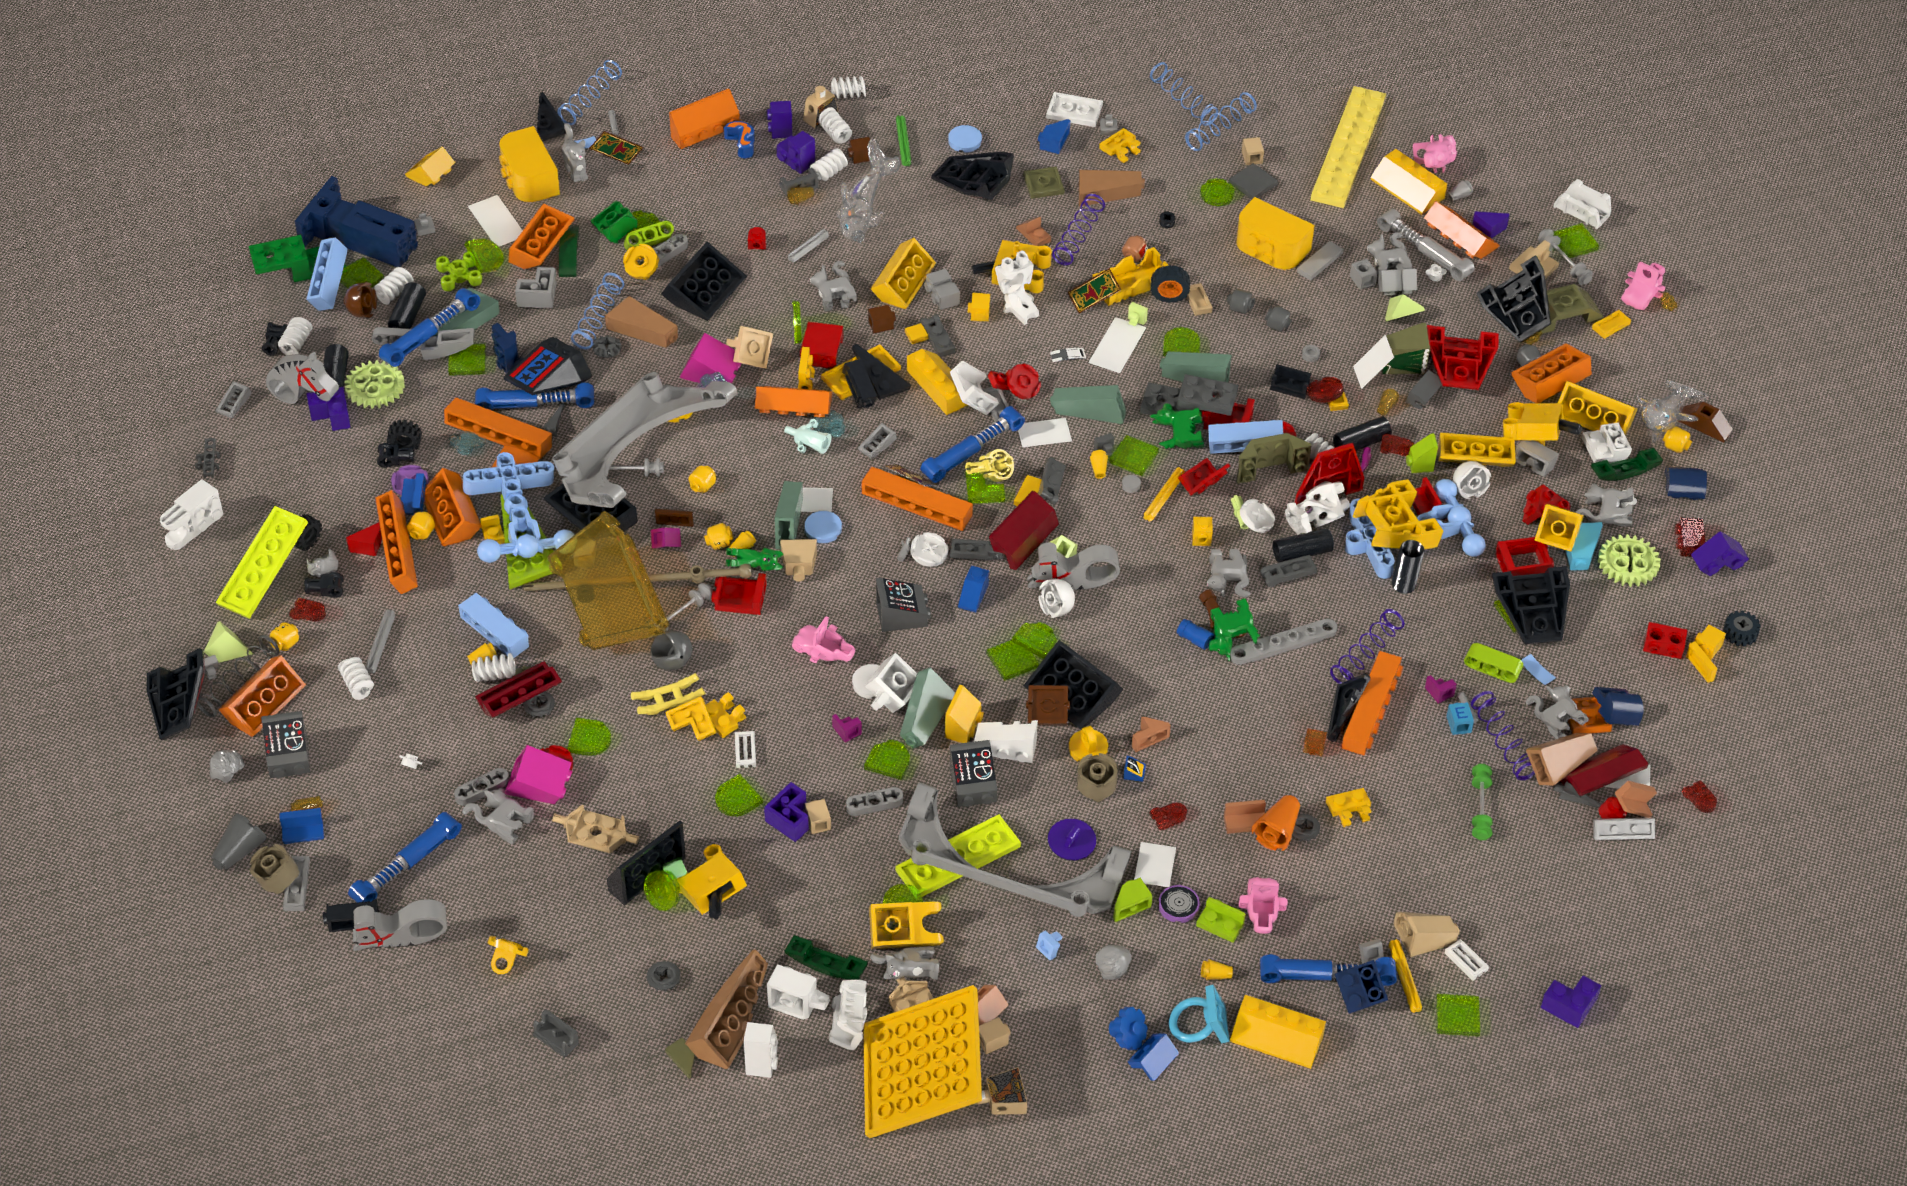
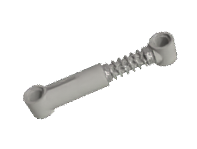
(1458, 266)

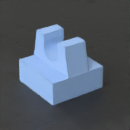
(1049, 944)

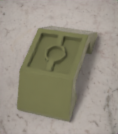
(1570, 302)
(1273, 451)

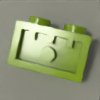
(1221, 919)

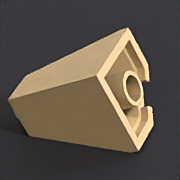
(1425, 931)

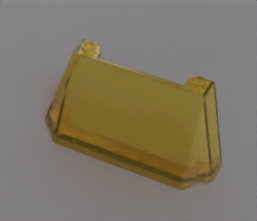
(608, 585)

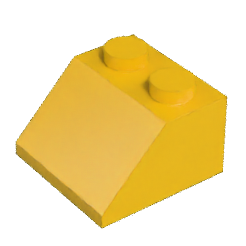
(431, 167)
(1559, 527)
(962, 716)

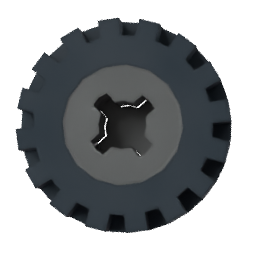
(1741, 628)

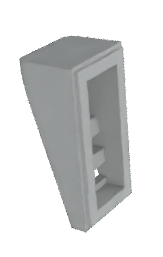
(234, 388)
(881, 430)

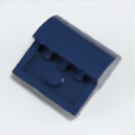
(504, 347)
(1686, 482)
(1619, 706)
(1361, 986)

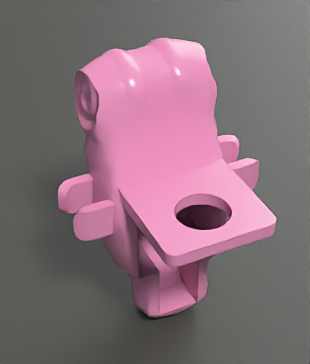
(1437, 152)
(1644, 285)
(823, 643)
(1262, 903)

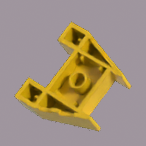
(1394, 519)

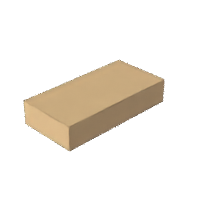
(1198, 300)

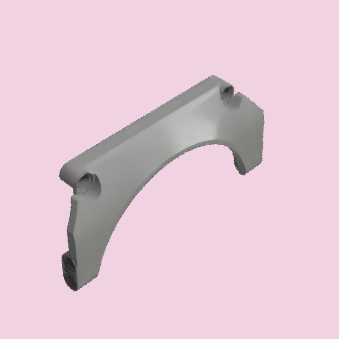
(640, 409)
(928, 845)

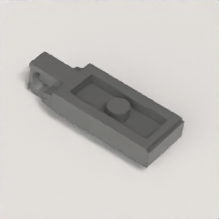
(973, 550)

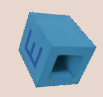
(1460, 718)

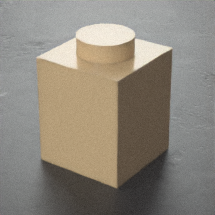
(1252, 151)
(818, 816)
(993, 1035)

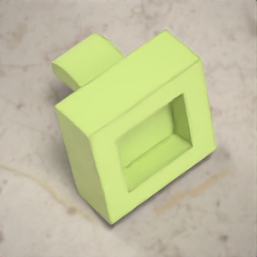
(1137, 314)

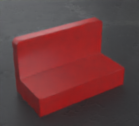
(1425, 498)

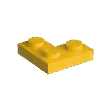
(692, 713)

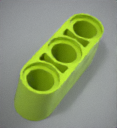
(654, 230)
(1493, 662)

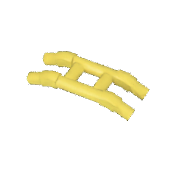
(658, 692)

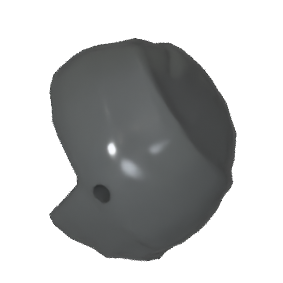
(671, 650)

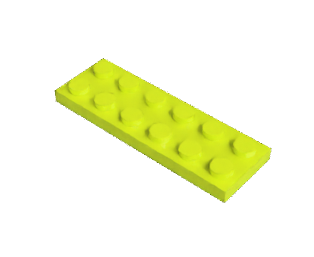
(262, 562)
(976, 845)

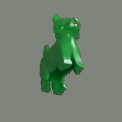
(1183, 426)
(766, 559)
(1231, 625)

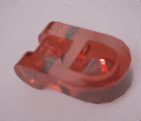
(1395, 445)
(314, 610)
(1704, 801)
(1175, 814)

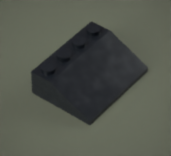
(704, 283)
(583, 514)
(1088, 687)
(629, 877)

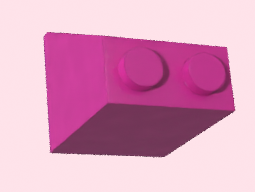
(708, 358)
(538, 776)

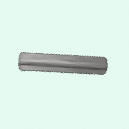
(808, 245)

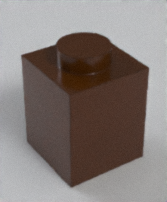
(858, 150)
(881, 318)

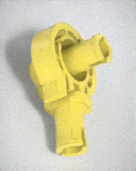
(993, 466)

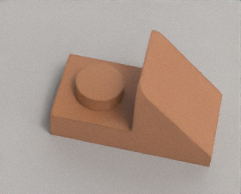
(1034, 232)
(1151, 732)

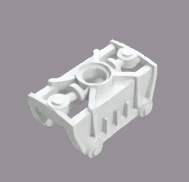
(1585, 204)
(849, 1014)

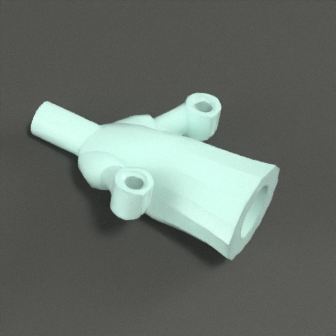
(811, 438)

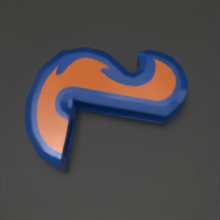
(744, 134)

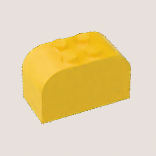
(528, 166)
(1273, 235)

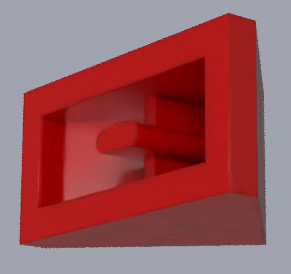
(365, 541)

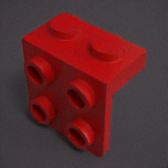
(1202, 476)
(1538, 499)

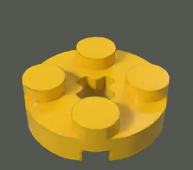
(637, 253)

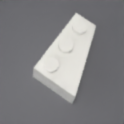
(1010, 741)
(760, 1049)

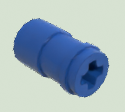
(1197, 635)

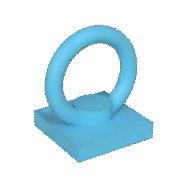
(1214, 1015)

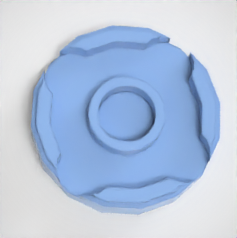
(965, 138)
(823, 526)

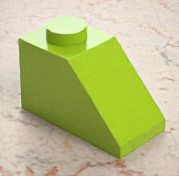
(1423, 455)
(1132, 899)

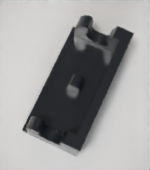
(1290, 381)

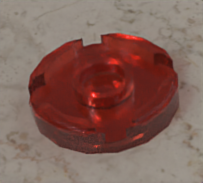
(1325, 390)

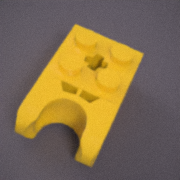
(909, 927)

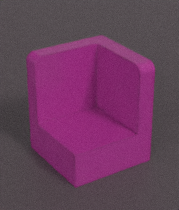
(665, 537)
(1439, 689)
(847, 727)

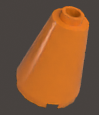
(1277, 824)

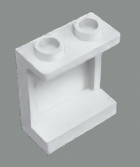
(967, 381)

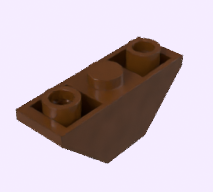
(1710, 420)

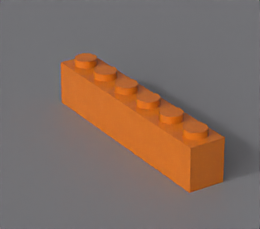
(497, 427)
(917, 498)
(396, 542)
(1372, 703)

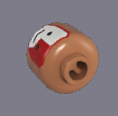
(1135, 247)

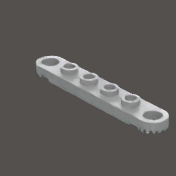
(1283, 641)

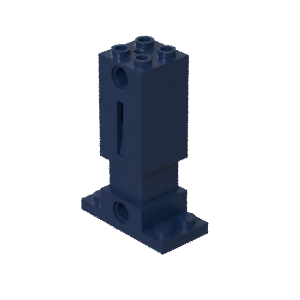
(359, 226)

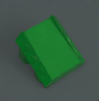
(615, 221)

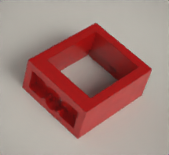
(1522, 546)

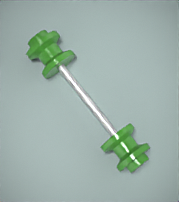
(1482, 822)

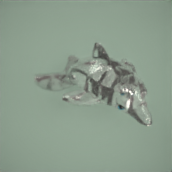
(857, 208)
(1665, 413)

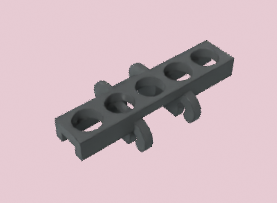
(208, 456)

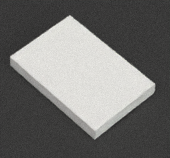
(1075, 108)

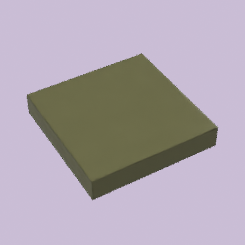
(1043, 182)

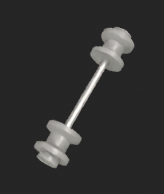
(1578, 270)
(649, 467)
(704, 592)

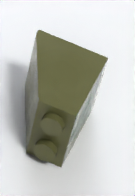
(1409, 350)

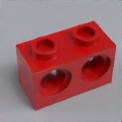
(1665, 640)

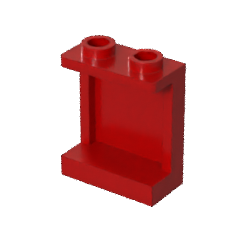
(823, 343)
(1240, 414)
(740, 594)

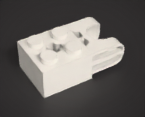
(191, 514)

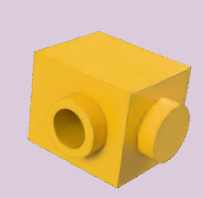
(979, 307)
(1202, 531)
(1710, 640)

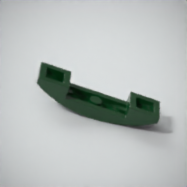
(568, 252)
(1627, 468)
(824, 961)

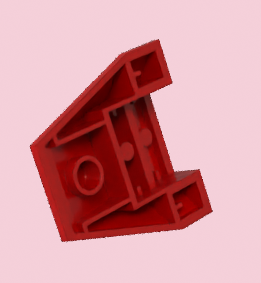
(1461, 360)
(1333, 466)

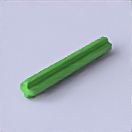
(903, 140)

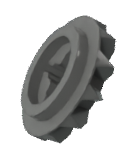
(612, 350)
(546, 700)
(1312, 827)
(659, 969)

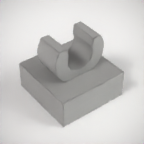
(1108, 125)
(424, 225)
(211, 664)
(1371, 950)

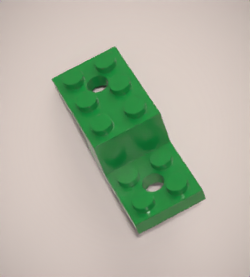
(286, 254)

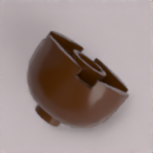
(360, 300)

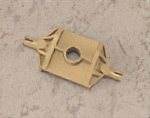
(582, 823)
(909, 994)

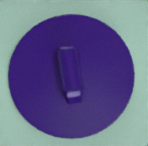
(1072, 839)

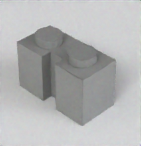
(1397, 280)
(942, 290)
(1537, 455)

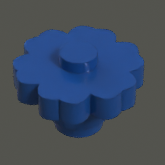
(1129, 1028)

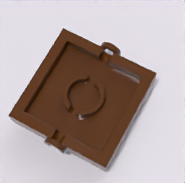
(1048, 705)

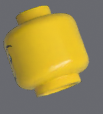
(1677, 439)
(702, 479)
(421, 525)
(719, 536)
(285, 636)

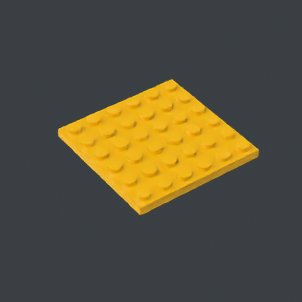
(922, 1062)

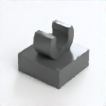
(1104, 443)

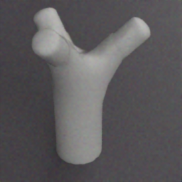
(905, 549)

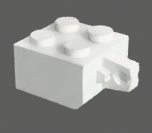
(892, 684)
(794, 993)

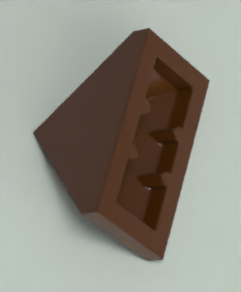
(674, 517)

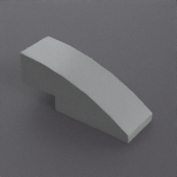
(447, 343)

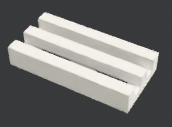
(746, 761)
(1464, 962)

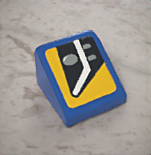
(1134, 769)

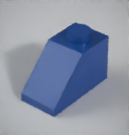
(1054, 136)
(974, 589)

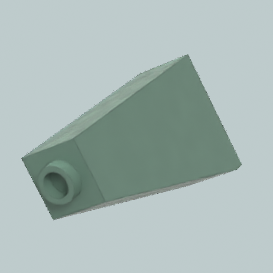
(486, 311)
(1202, 365)
(1090, 402)
(788, 512)
(925, 708)

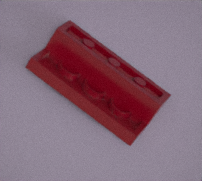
(1024, 529)
(518, 689)
(1606, 769)

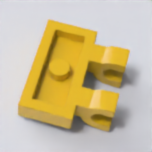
(1117, 142)
(806, 369)
(721, 719)
(1348, 802)

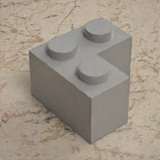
(537, 292)

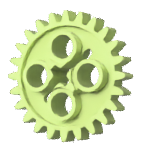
(374, 384)
(1642, 558)

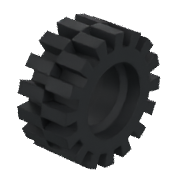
(407, 429)
(309, 534)

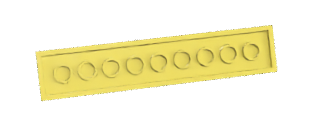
(1348, 147)

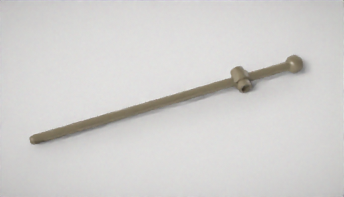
(696, 574)

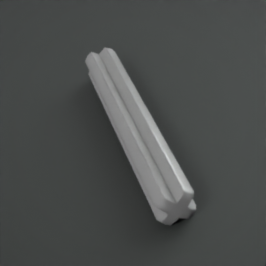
(380, 641)

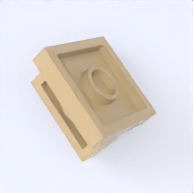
(1542, 252)
(751, 347)

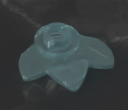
(831, 425)
(466, 442)

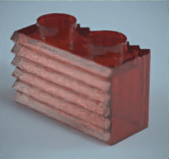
(1690, 535)

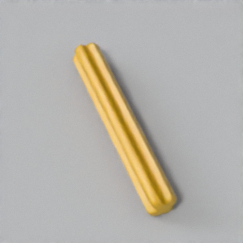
(1163, 495)
(1405, 976)

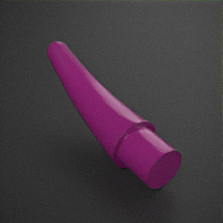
(1366, 457)

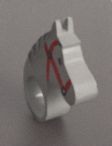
(297, 373)
(1075, 569)
(407, 927)

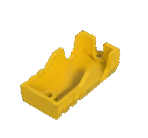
(1134, 278)

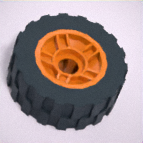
(1170, 284)

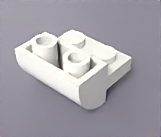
(1607, 443)

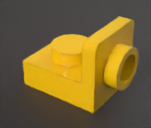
(492, 529)

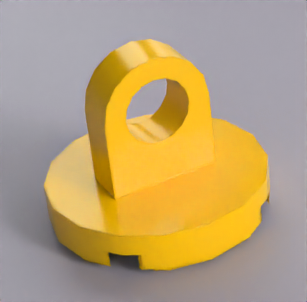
(1087, 742)
(507, 950)

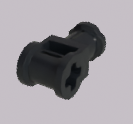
(273, 335)
(394, 454)
(325, 585)

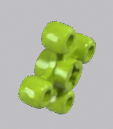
(458, 272)

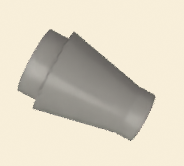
(1460, 191)

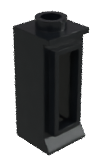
(859, 383)
(341, 916)

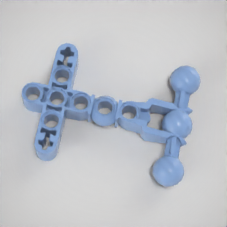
(510, 481)
(1459, 519)

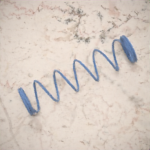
(609, 74)
(1205, 111)
(1199, 136)
(605, 285)

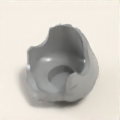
(323, 565)
(225, 764)
(1113, 961)

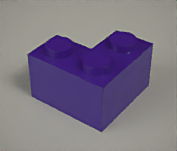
(781, 119)
(797, 151)
(334, 409)
(1718, 552)
(786, 812)
(1569, 1003)

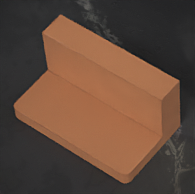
(1634, 798)
(1242, 815)
(990, 1003)

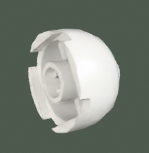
(1471, 479)
(1056, 597)

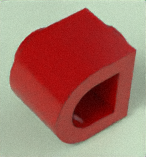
(757, 238)
(1612, 809)

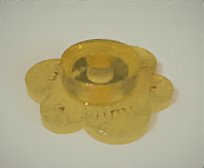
(1668, 301)
(1535, 338)

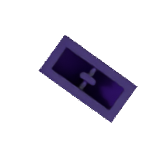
(1490, 222)

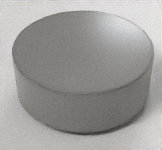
(1311, 353)
(1131, 483)

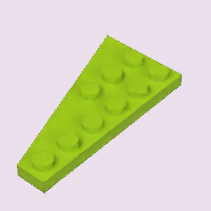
(522, 569)

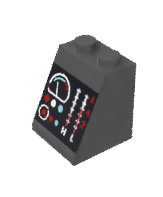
(901, 605)
(286, 744)
(973, 773)

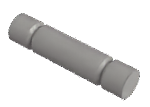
(613, 122)
(1463, 699)

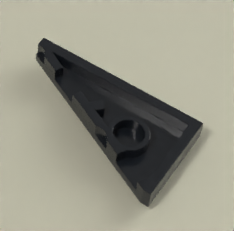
(549, 122)
(883, 379)
(1345, 700)

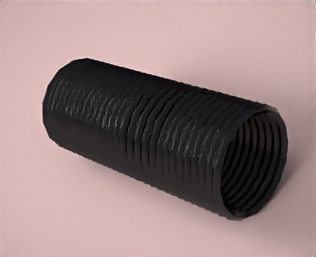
(407, 306)
(335, 366)
(1363, 434)
(1302, 545)
(1408, 566)

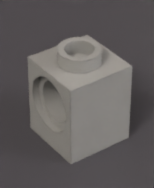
(1363, 274)

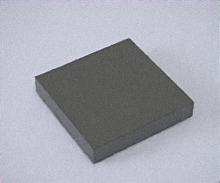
(1253, 181)

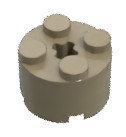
(1097, 776)
(273, 868)

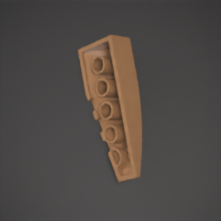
(724, 1021)

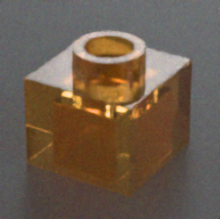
(1315, 742)

